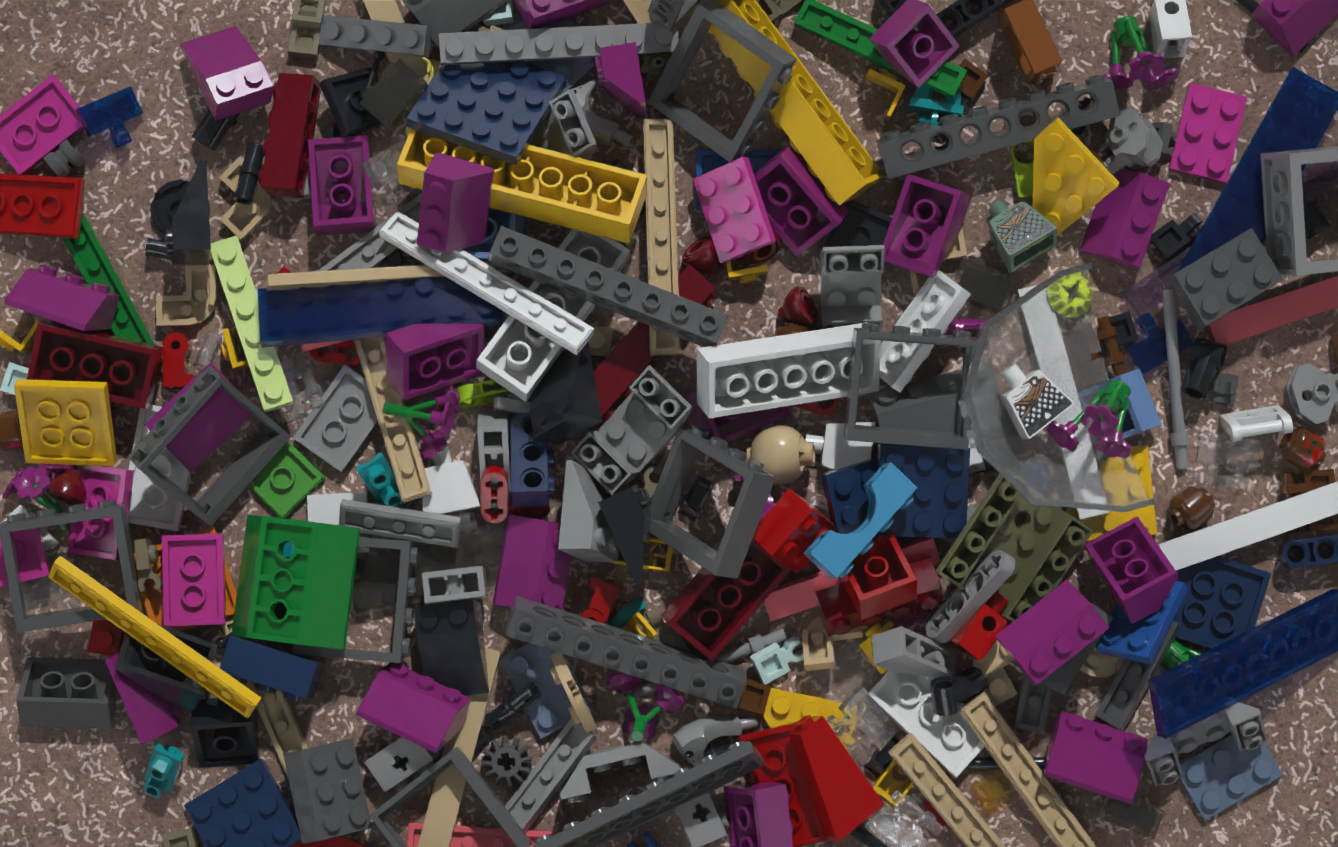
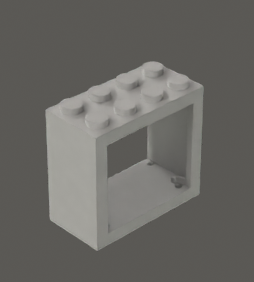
(1286, 210)

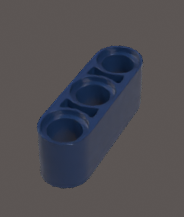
(1308, 552)

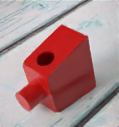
(977, 638)

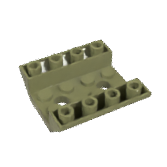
(1041, 546)

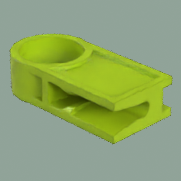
(1023, 175)
(480, 393)

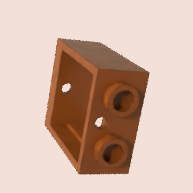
(1030, 42)

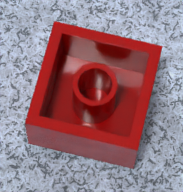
(791, 529)
(880, 578)

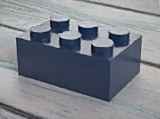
(271, 668)

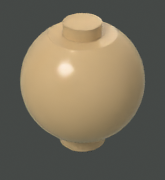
(782, 453)

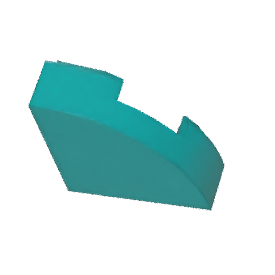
(626, 613)

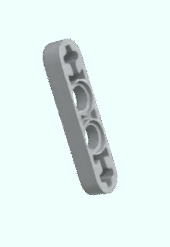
(994, 572)

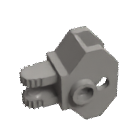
(1130, 142)
(1319, 390)

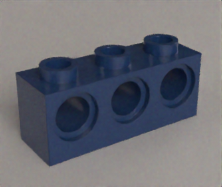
(529, 472)

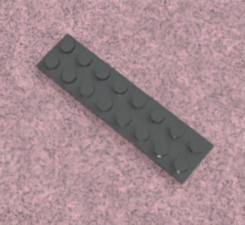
(658, 798)

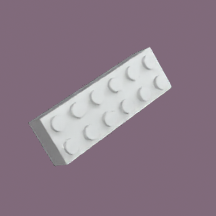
(520, 355)
(782, 371)

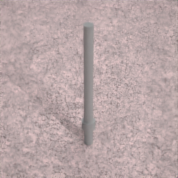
(1179, 437)
(754, 645)

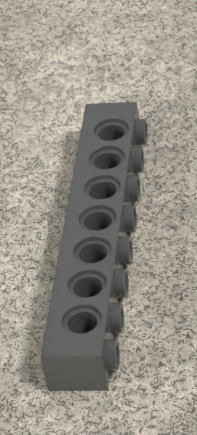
(1101, 107)
(607, 288)
(625, 652)

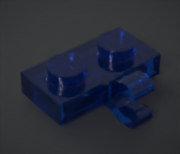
(111, 114)
(1152, 349)

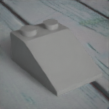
(583, 524)

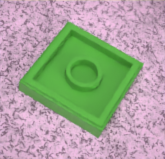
(286, 480)

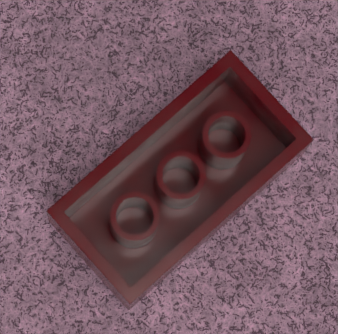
(91, 356)
(717, 606)

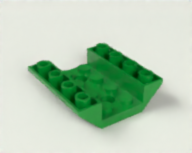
(311, 583)

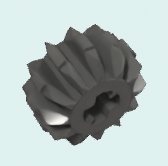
(513, 753)

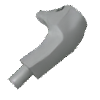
(600, 128)
(694, 737)

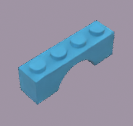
(886, 494)

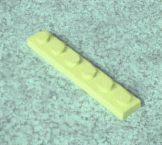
(245, 312)

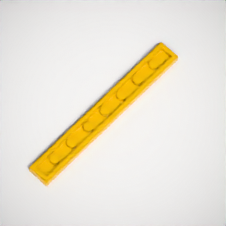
(154, 637)

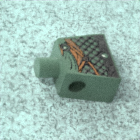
(1020, 233)

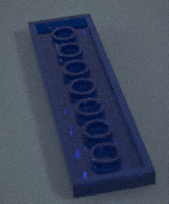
(1292, 122)
(367, 310)
(1245, 664)

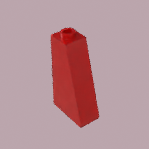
(833, 779)

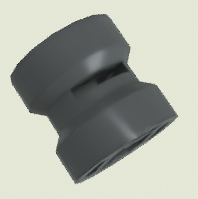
(64, 159)

